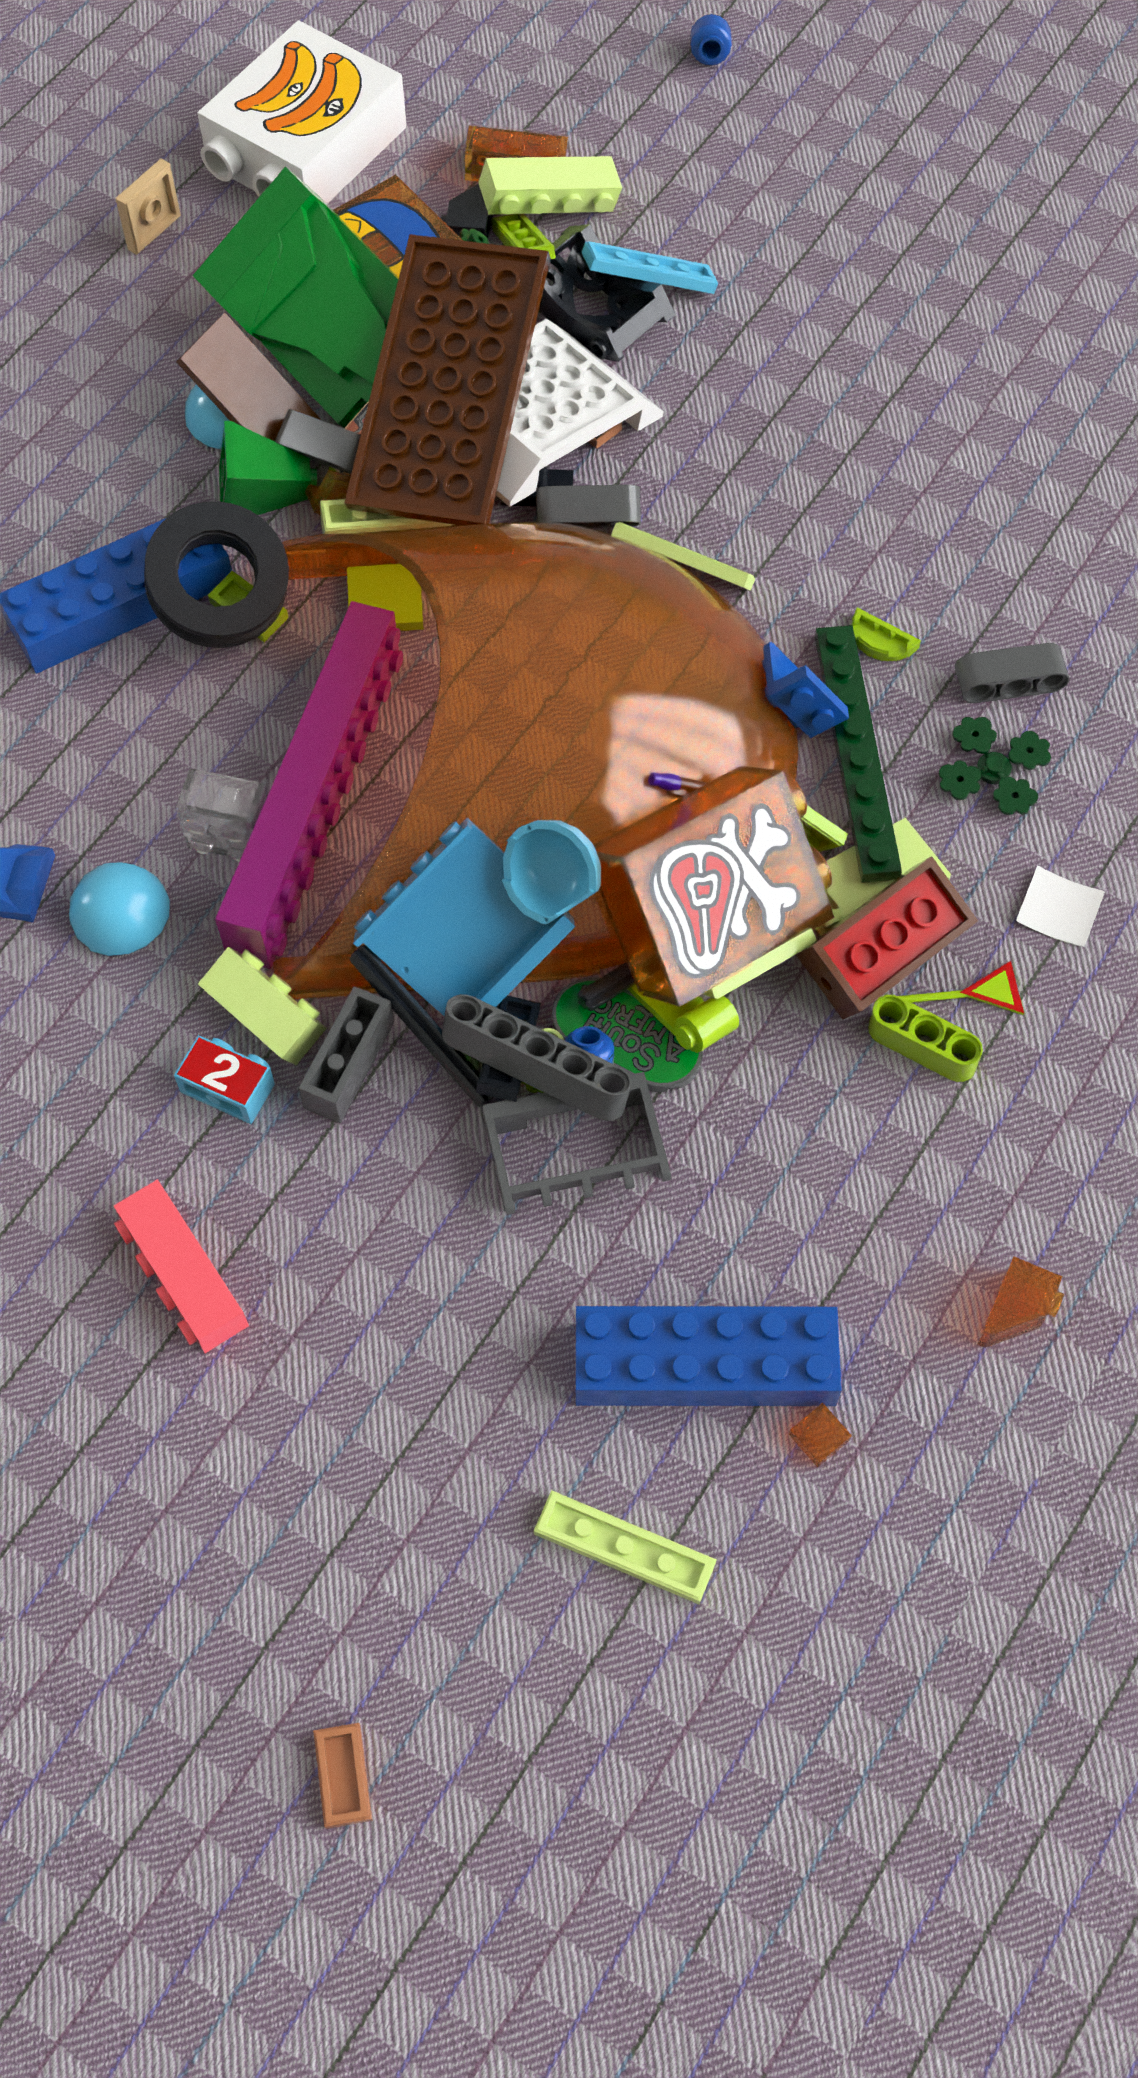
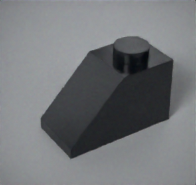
(468, 212)

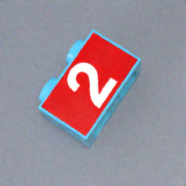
(225, 1078)

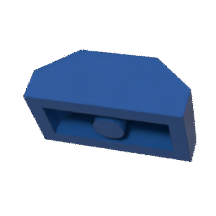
(23, 879)

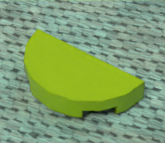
(882, 639)

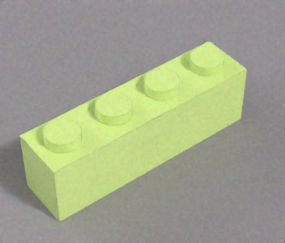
(549, 185)

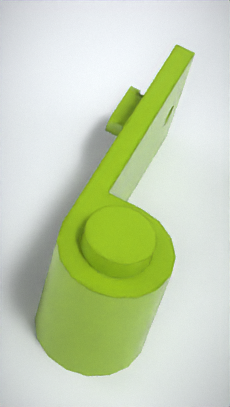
(696, 1022)

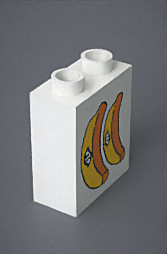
(306, 109)

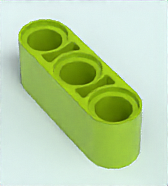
(915, 1021)

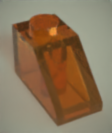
(1022, 1302)

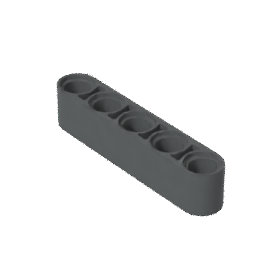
(536, 1057)

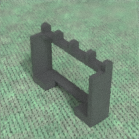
(513, 1116)

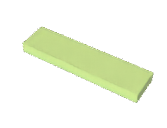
(685, 556)
(625, 1547)

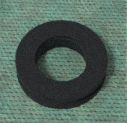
(224, 525)

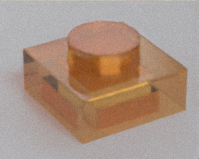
(820, 1434)

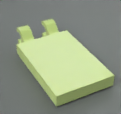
(846, 889)

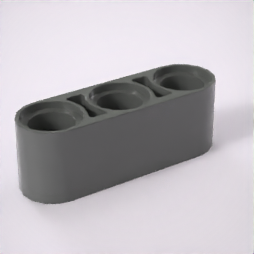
(319, 440)
(589, 505)
(1011, 673)

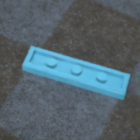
(649, 267)

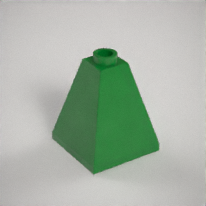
(260, 471)

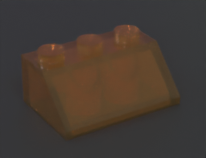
(503, 142)

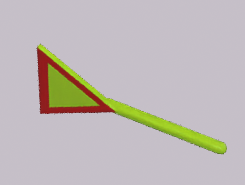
(994, 989)

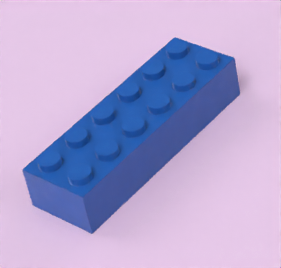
(98, 597)
(707, 1356)

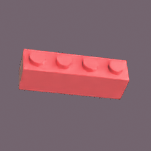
(180, 1266)

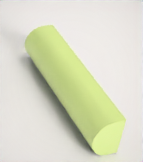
(339, 519)

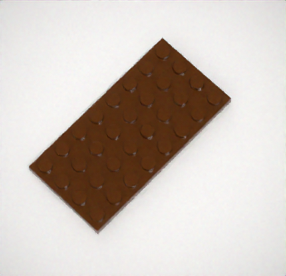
(448, 380)

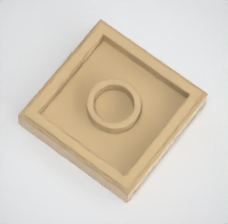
(148, 206)

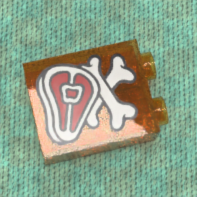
(713, 882)

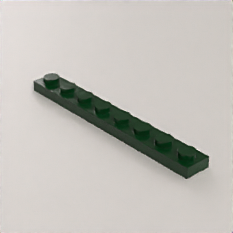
(859, 757)

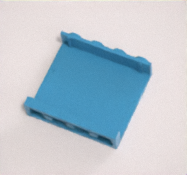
(456, 926)

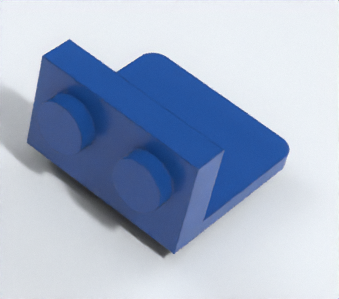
(800, 694)

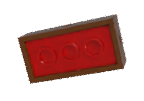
(887, 938)

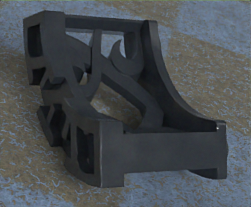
(640, 300)

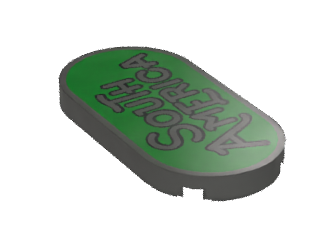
(637, 1036)

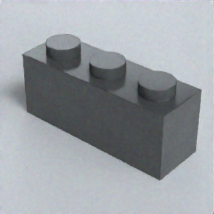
(346, 1055)

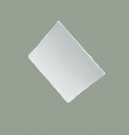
(1060, 907)

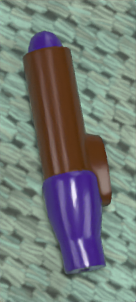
(674, 784)

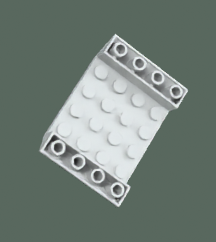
(562, 405)

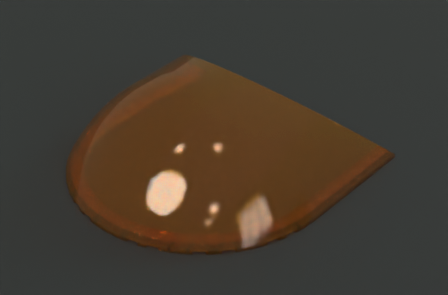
(558, 695)

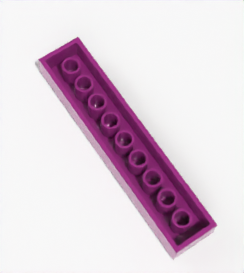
(310, 785)

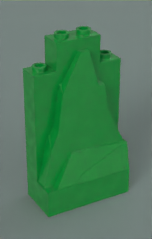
(306, 292)

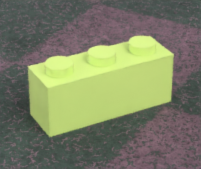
(263, 1004)

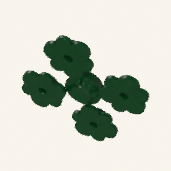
(994, 766)

